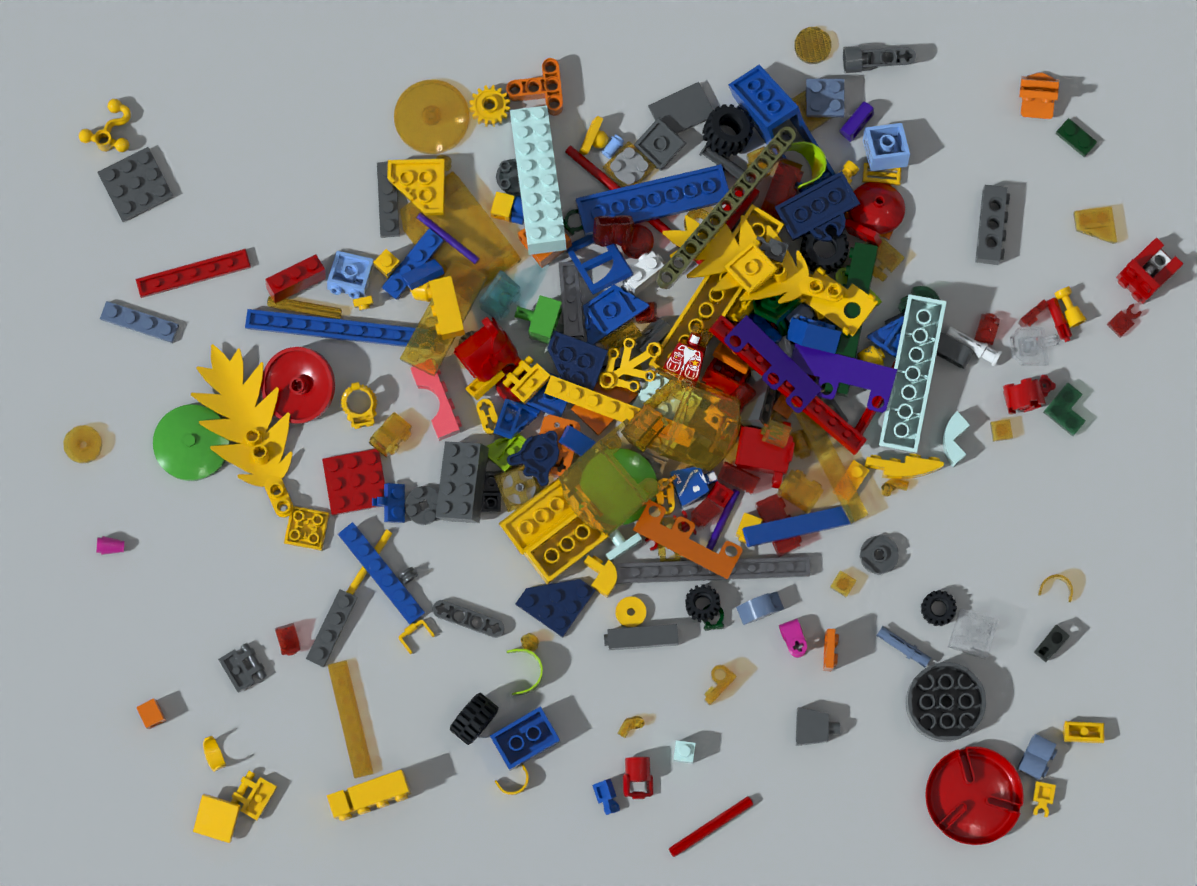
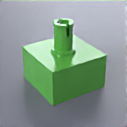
(543, 318)

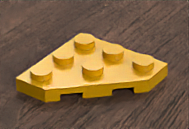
(420, 182)

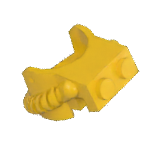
(359, 419)

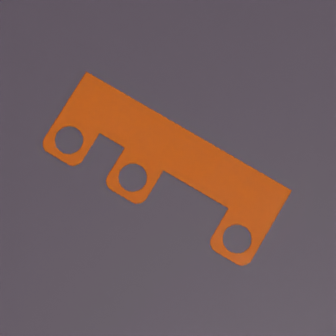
(681, 544)

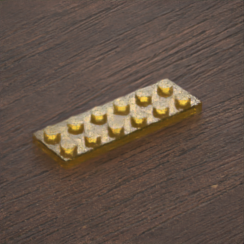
(426, 348)

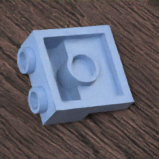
(349, 274)

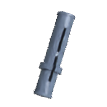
(904, 647)

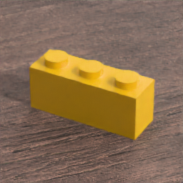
(445, 308)

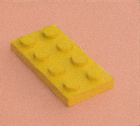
(537, 517)

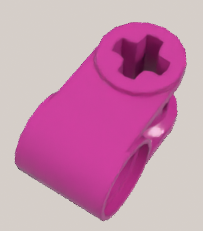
(793, 634)

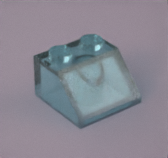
(500, 296)

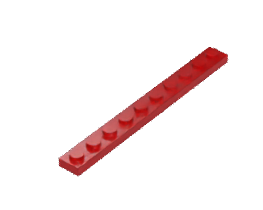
(816, 409)

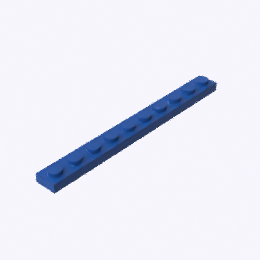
(328, 328)

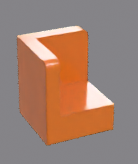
(151, 713)

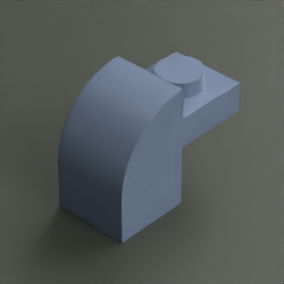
(760, 607)

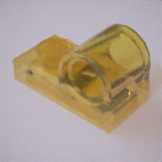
(713, 693)

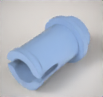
(612, 146)

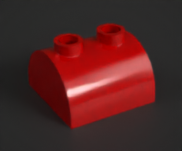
(724, 377)

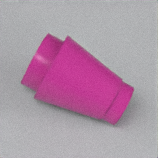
(109, 545)

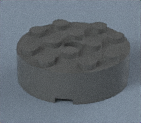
(925, 704)

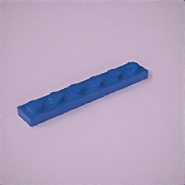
(381, 573)

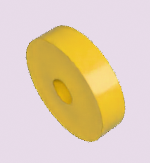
(630, 603)

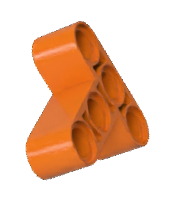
(543, 91)

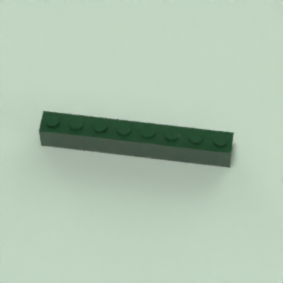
(860, 274)

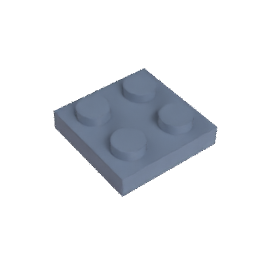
(824, 97)

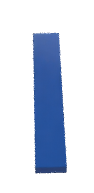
(795, 526)

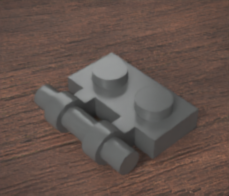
(236, 669)

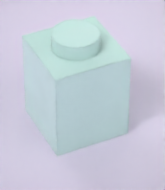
(684, 752)

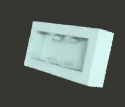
(622, 545)

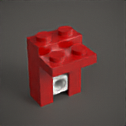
(1139, 280)

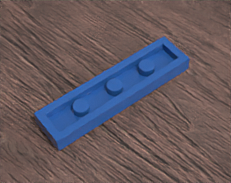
(419, 255)

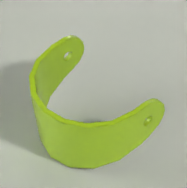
(815, 158)
(541, 667)

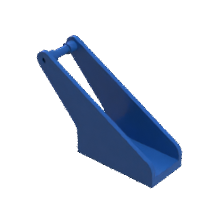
(769, 108)

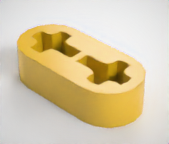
(483, 418)
(670, 497)

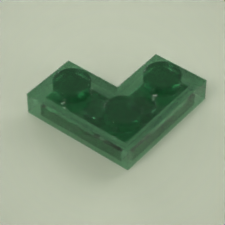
(1061, 412)

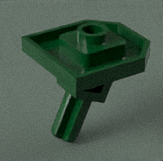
(775, 312)

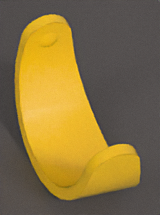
(213, 754)
(519, 791)

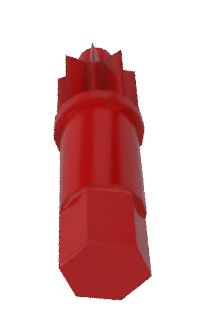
(1059, 320)

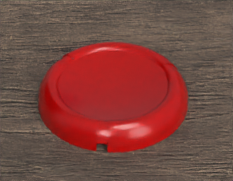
(974, 795)

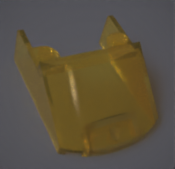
(702, 426)
(603, 490)

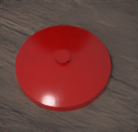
(303, 382)

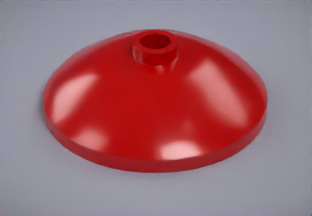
(878, 217)

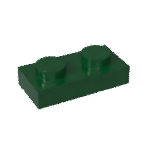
(1076, 137)

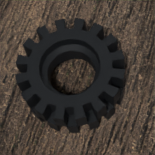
(947, 600)
(697, 613)

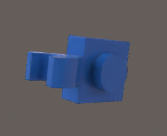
(605, 793)

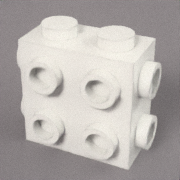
(644, 273)

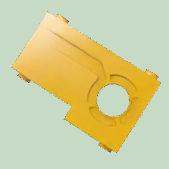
(835, 310)

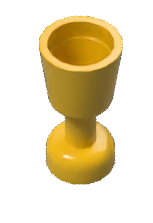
(1073, 313)

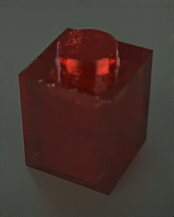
(704, 513)

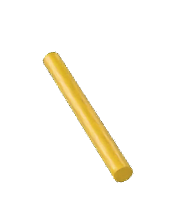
(362, 573)

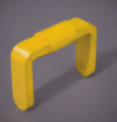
(410, 629)

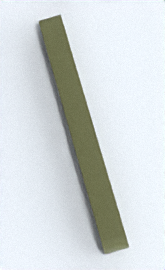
(729, 199)

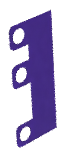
(839, 368)

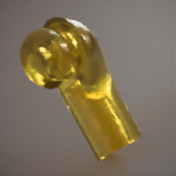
(893, 484)
(629, 724)

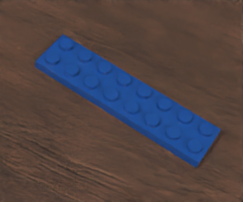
(656, 197)

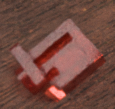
(987, 328)
(288, 639)

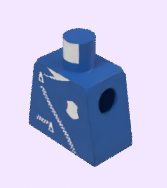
(692, 484)

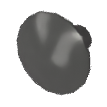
(507, 177)

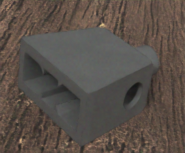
(814, 727)

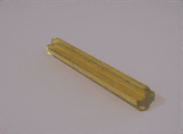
(305, 307)

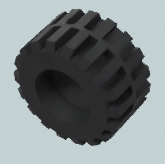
(721, 141)
(828, 264)
(474, 718)

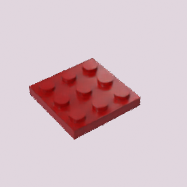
(353, 481)

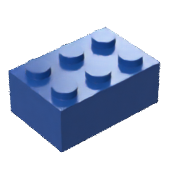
(525, 738)

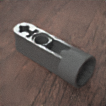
(855, 59)

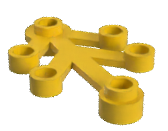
(628, 367)

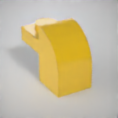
(606, 576)

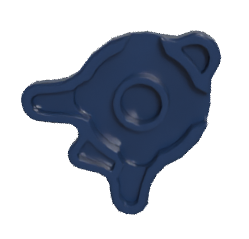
(538, 456)

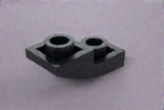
(491, 495)

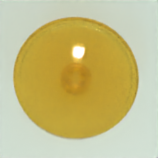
(431, 116)

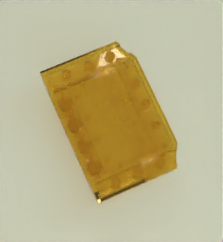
(468, 225)

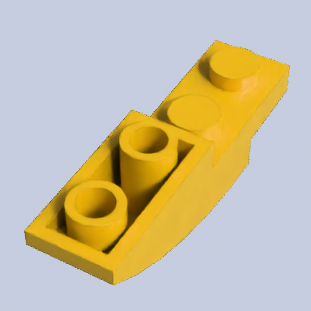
(913, 466)

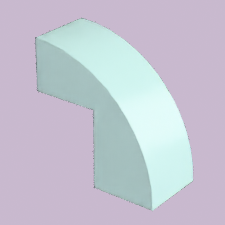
(953, 430)

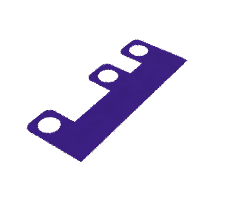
(780, 361)

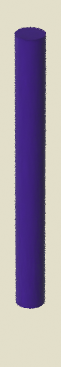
(448, 238)
(722, 520)

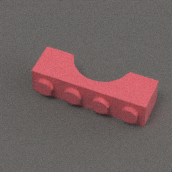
(444, 422)

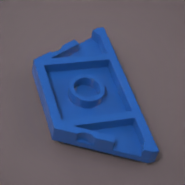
(610, 312)

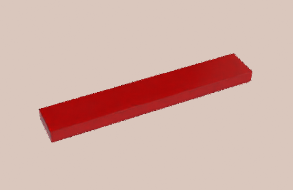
(193, 273)

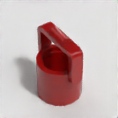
(637, 770)

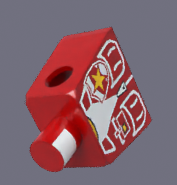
(687, 358)

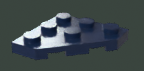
(576, 359)
(556, 603)

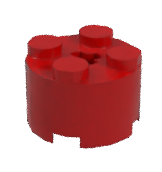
(1024, 396)

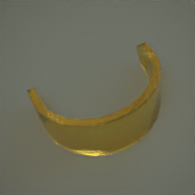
(1062, 578)

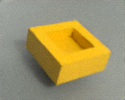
(363, 303)

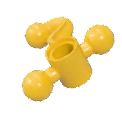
(120, 144)

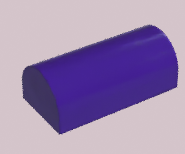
(857, 121)

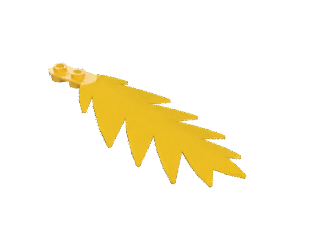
(724, 247)
(258, 449)

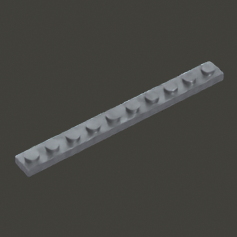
(692, 571)

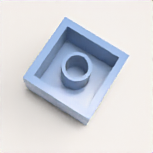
(886, 147)

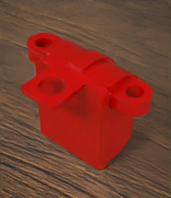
(487, 351)
(762, 456)

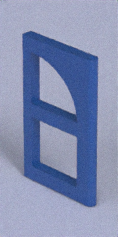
(619, 271)

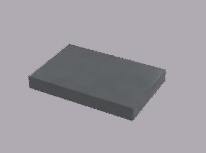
(683, 108)

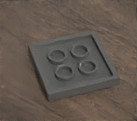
(135, 184)

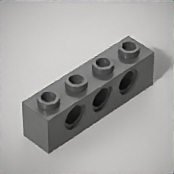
(984, 253)

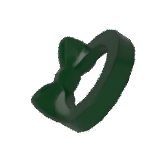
(574, 229)
(719, 625)

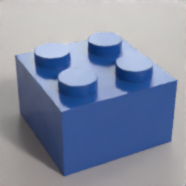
(813, 334)

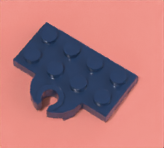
(819, 208)

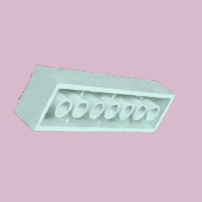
(538, 180)
(914, 373)

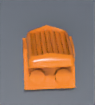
(1038, 95)

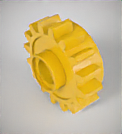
(493, 96)

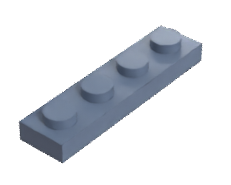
(139, 322)

